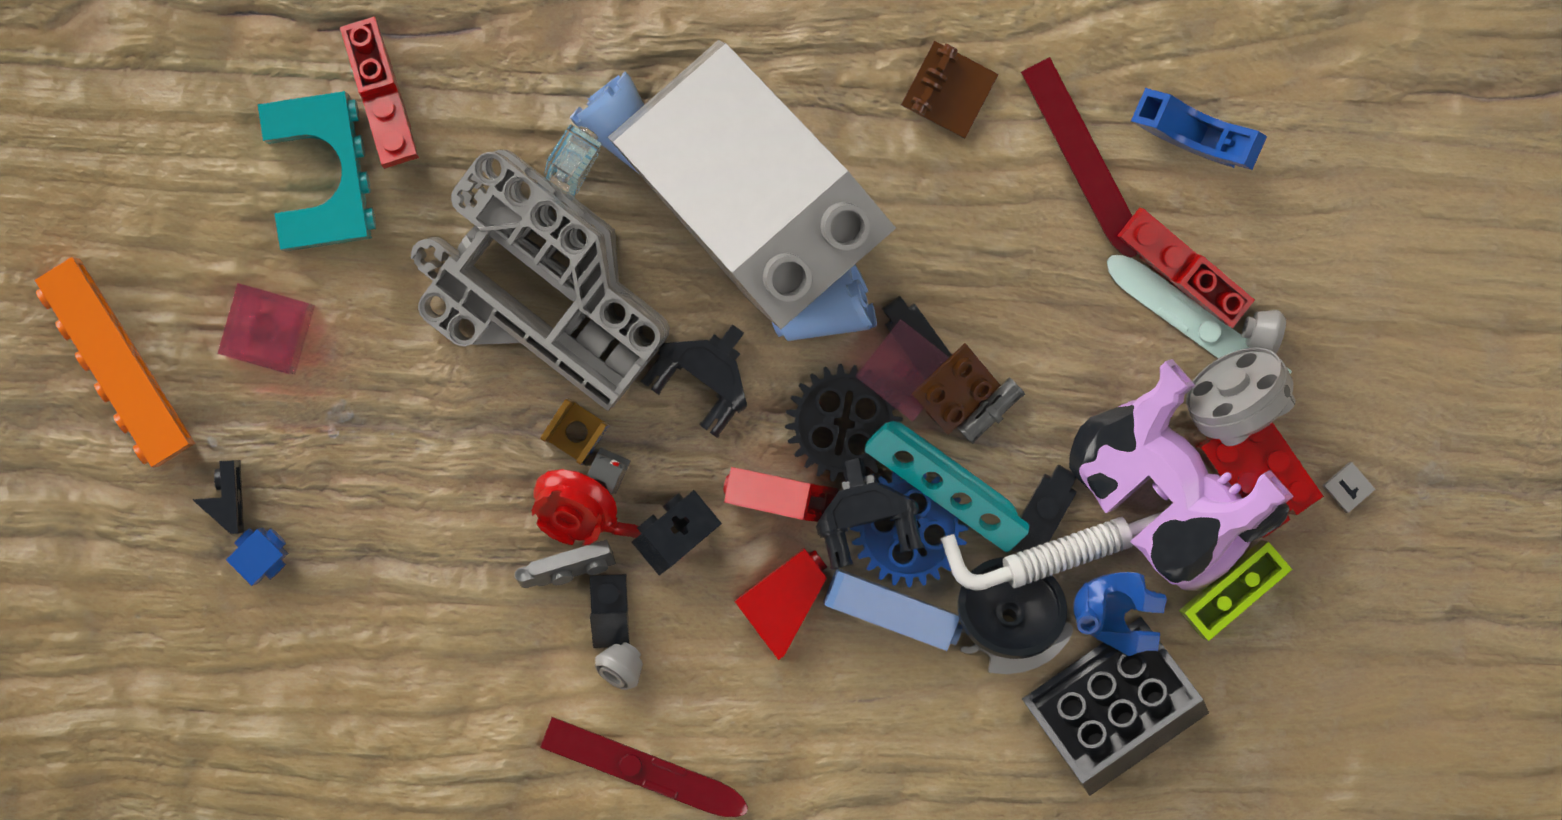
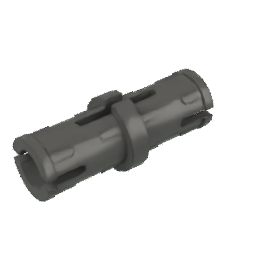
(991, 410)

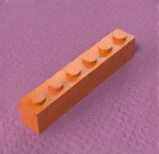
(114, 362)

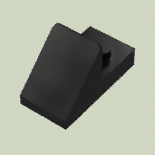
(229, 507)
(609, 610)

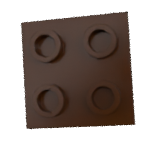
(949, 89)
(956, 389)

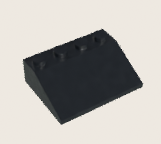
(1114, 709)

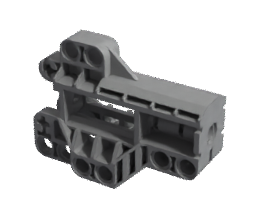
(588, 281)

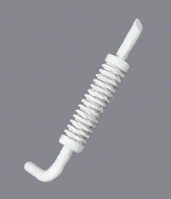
(1049, 557)

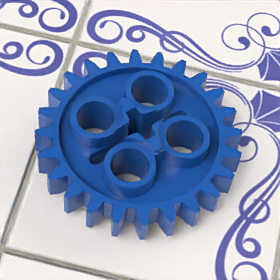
(879, 544)

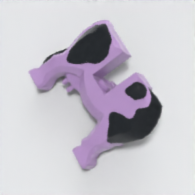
(1208, 519)

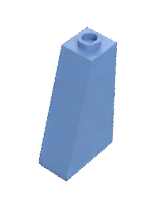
(892, 610)

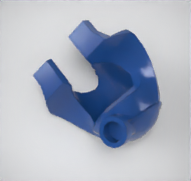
(1102, 608)

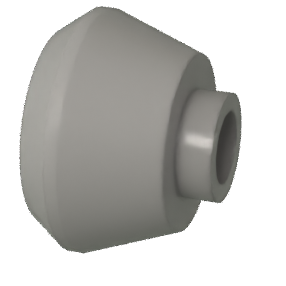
(1265, 330)
(620, 665)

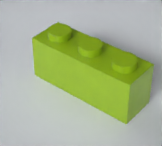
(1235, 590)

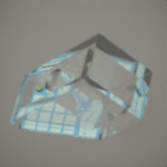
(572, 159)

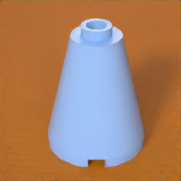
(609, 110)
(836, 311)

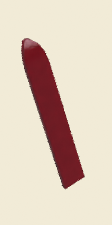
(1079, 151)
(643, 769)

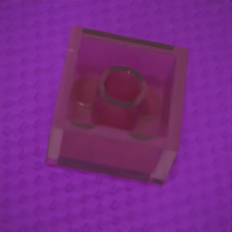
(266, 329)

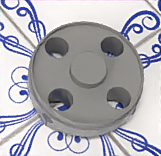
(1240, 395)

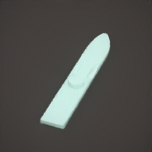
(1174, 306)

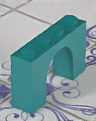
(346, 213)

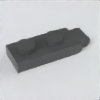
(564, 566)

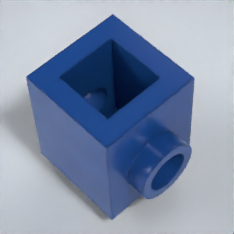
(258, 555)

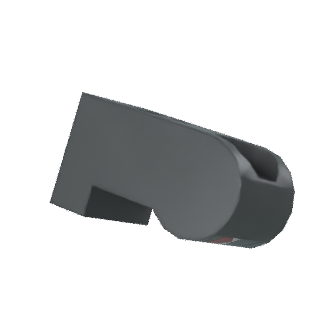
(609, 469)

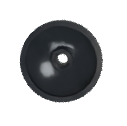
(1037, 613)

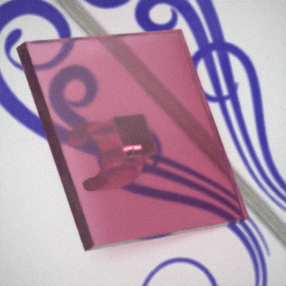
(901, 367)

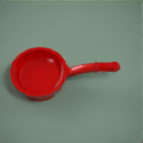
(576, 508)

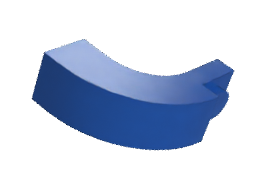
(1197, 132)

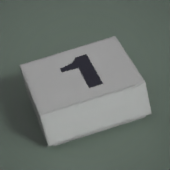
(1348, 487)

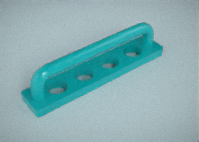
(956, 479)

